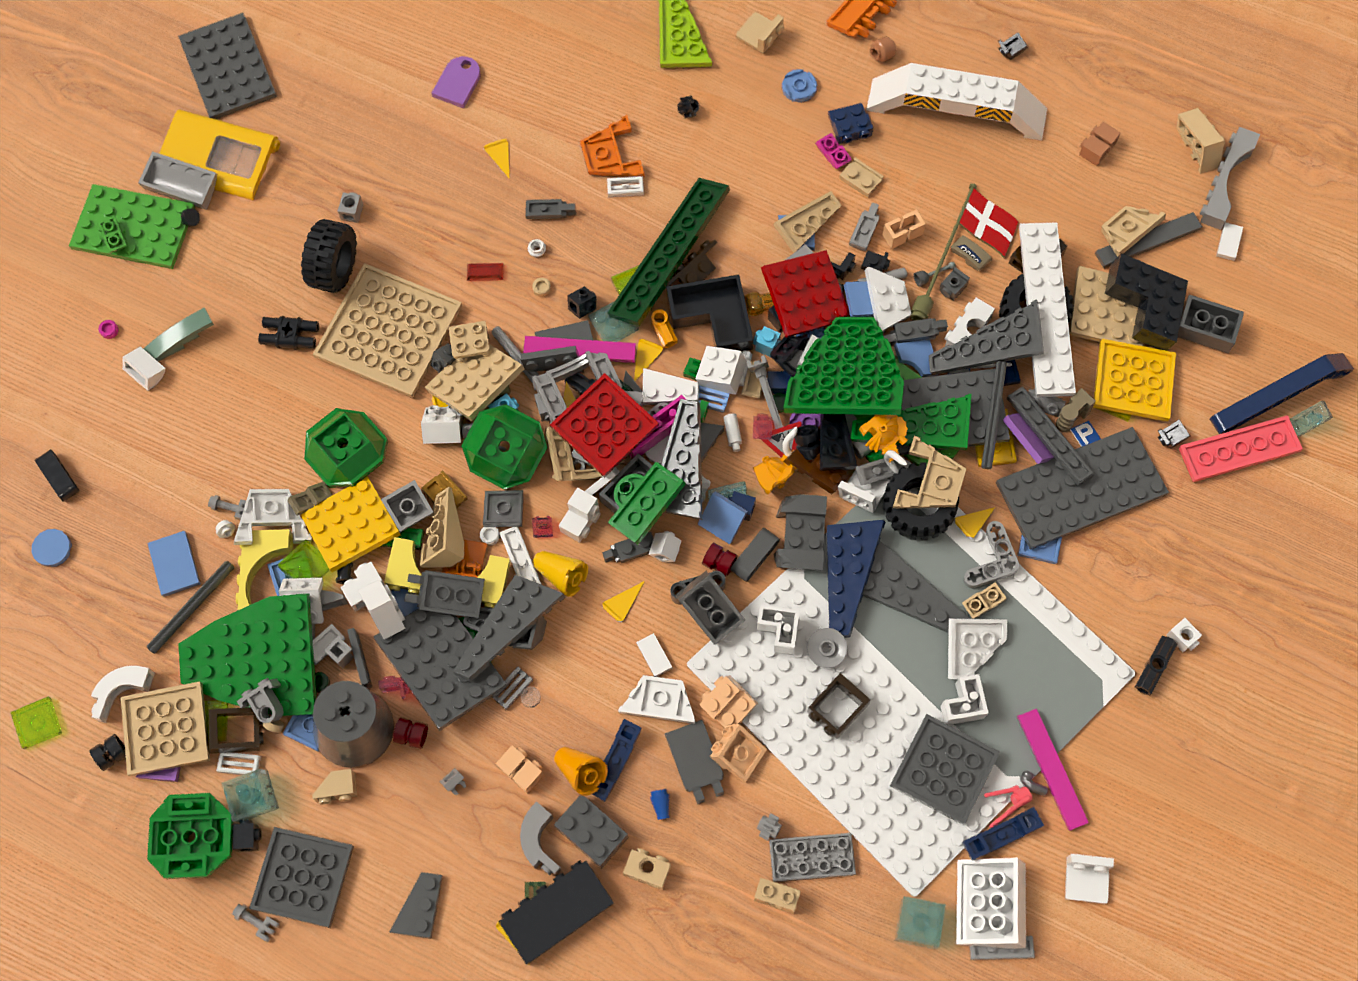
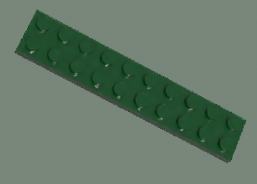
(668, 252)

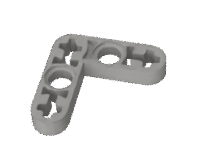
(999, 564)

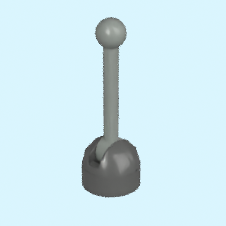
(922, 277)

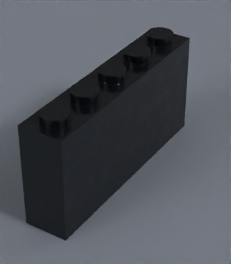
(555, 911)

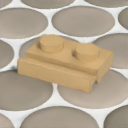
(861, 177)

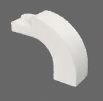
(115, 683)

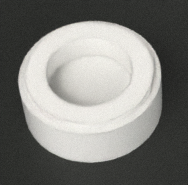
(489, 535)

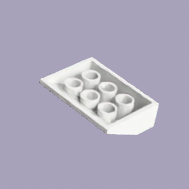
(991, 903)

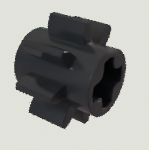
(688, 106)

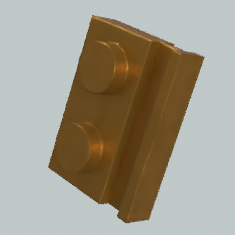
(439, 484)

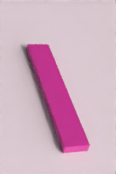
(615, 350)
(1052, 769)

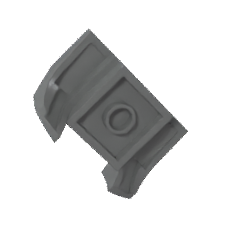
(803, 532)

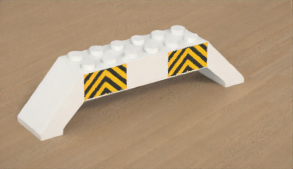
(959, 94)

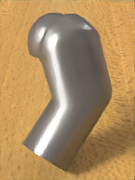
(1026, 780)

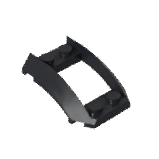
(786, 350)

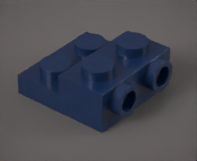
(850, 123)

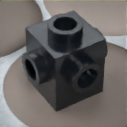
(582, 302)

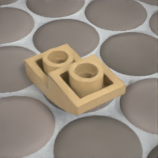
(984, 601)

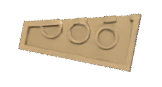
(804, 222)

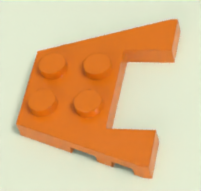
(603, 155)

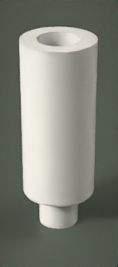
(733, 431)

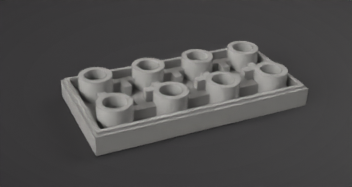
(812, 857)

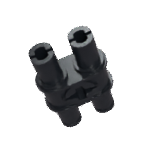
(293, 337)

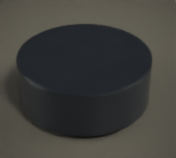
(190, 217)

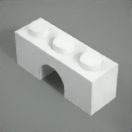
(976, 314)

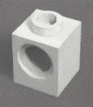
(1185, 627)

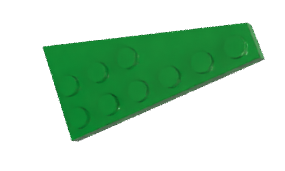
(936, 424)

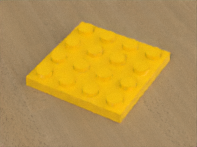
(1134, 380)
(350, 524)

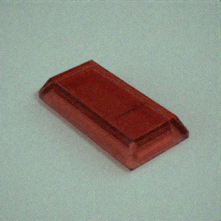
(485, 271)

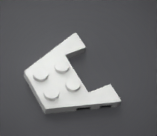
(269, 508)

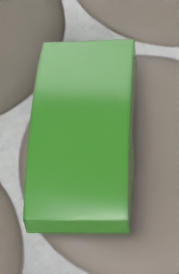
(112, 234)

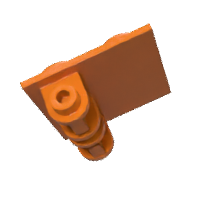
(473, 560)

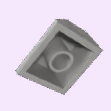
(407, 506)

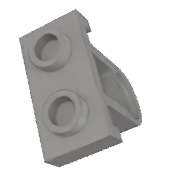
(262, 699)

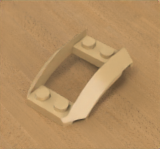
(563, 462)

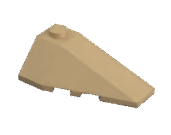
(445, 536)

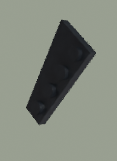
(835, 443)

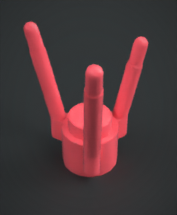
(1019, 798)

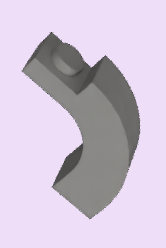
(531, 830)

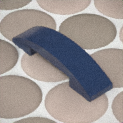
(618, 756)
(1003, 834)

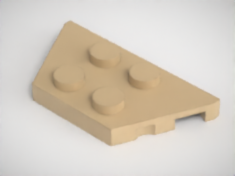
(1129, 227)

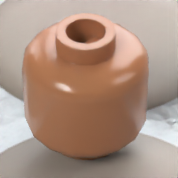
(883, 49)

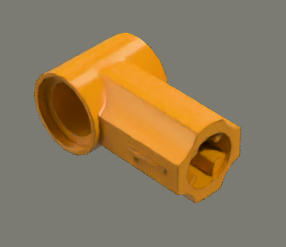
(663, 330)

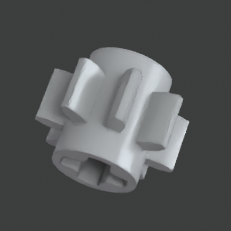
(769, 826)

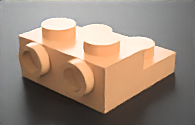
(727, 701)
(737, 751)

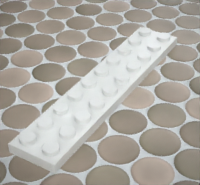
(1045, 283)

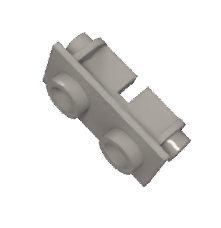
(1049, 405)

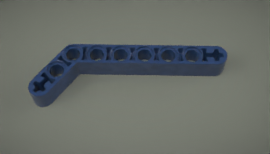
(1324, 368)

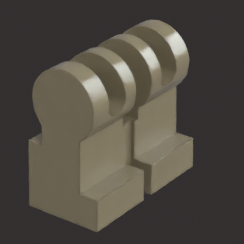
(1078, 405)

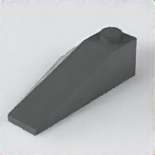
(527, 641)

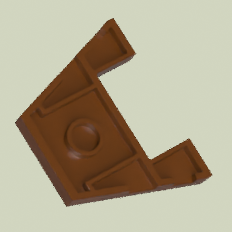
(827, 480)

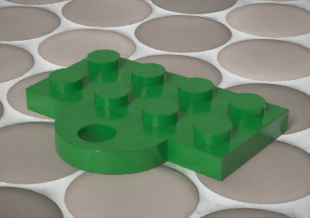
(644, 501)

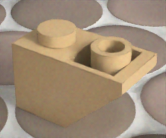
(337, 785)

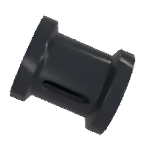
(344, 574)

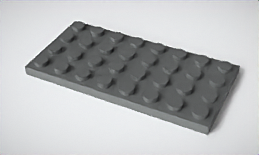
(1052, 505)

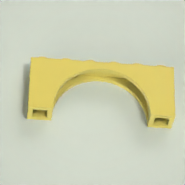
(265, 547)
(403, 562)

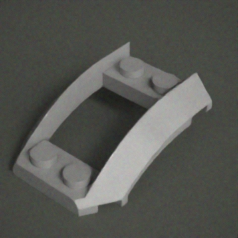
(546, 383)

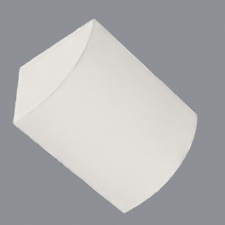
(143, 368)

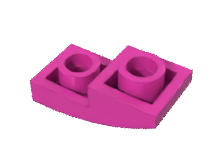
(833, 151)

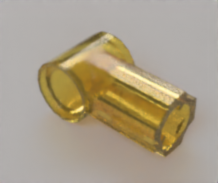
(757, 303)

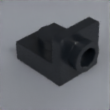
(876, 261)

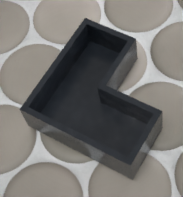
(1155, 293)
(713, 302)

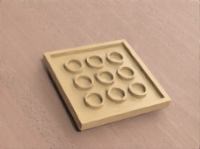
(1097, 314)
(474, 381)
(165, 729)

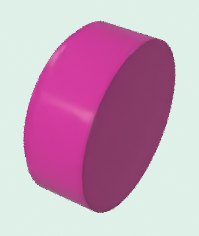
(108, 329)

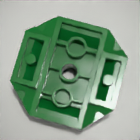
(350, 464)
(508, 467)
(171, 827)

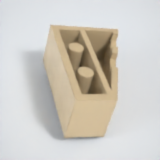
(1202, 139)

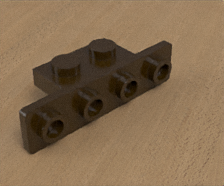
(696, 267)

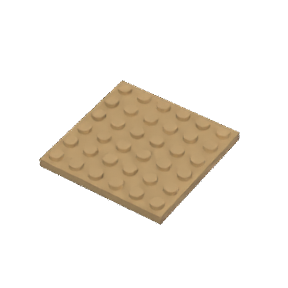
(387, 330)

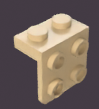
(760, 31)
(469, 339)

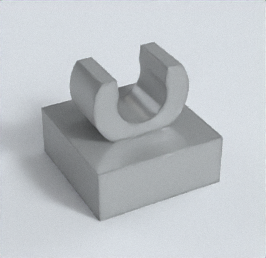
(579, 459)
(451, 780)

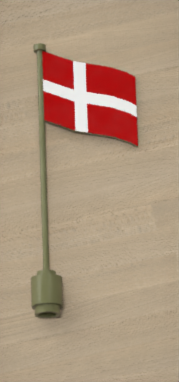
(984, 222)

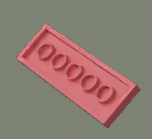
(1240, 448)

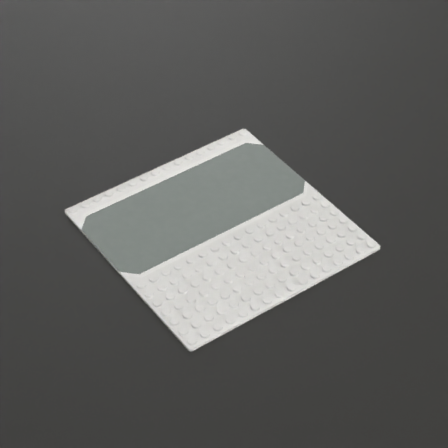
(903, 668)

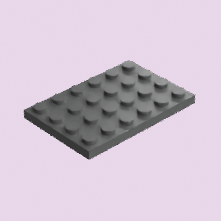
(227, 66)
(943, 387)
(426, 660)

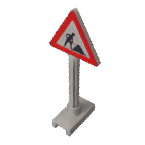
(780, 431)

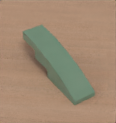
(178, 335)

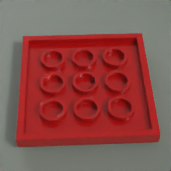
(805, 292)
(604, 425)

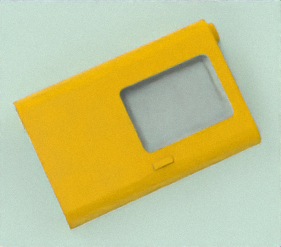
(227, 149)

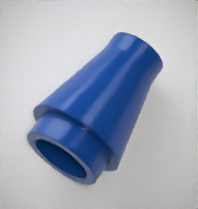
(660, 802)

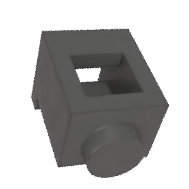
(959, 281)

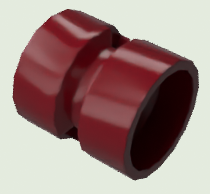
(719, 559)
(410, 733)

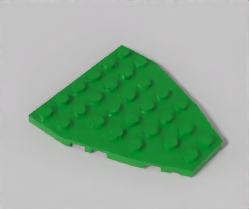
(847, 373)
(256, 644)

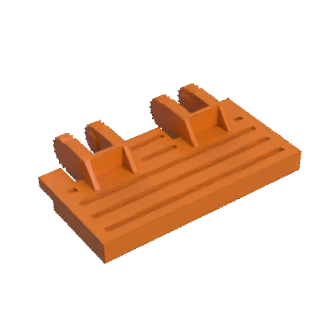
(851, 16)

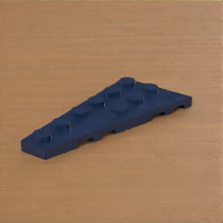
(850, 561)

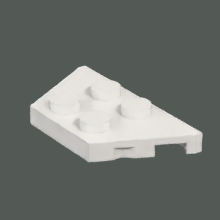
(887, 298)
(660, 700)

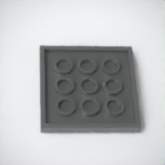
(945, 769)
(301, 877)

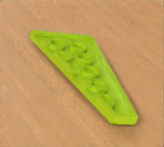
(680, 37)

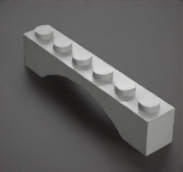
(1218, 205)

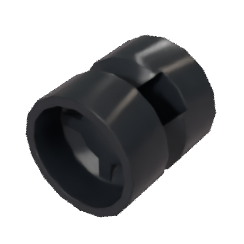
(808, 441)
(115, 749)

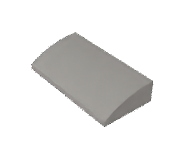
(178, 180)

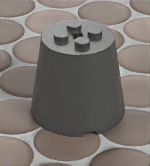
(352, 738)

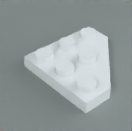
(973, 644)

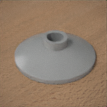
(825, 637)

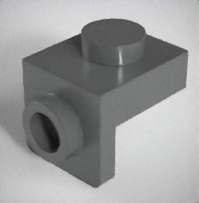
(442, 358)

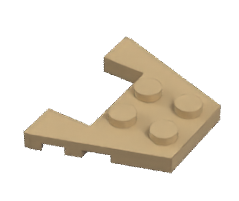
(940, 482)

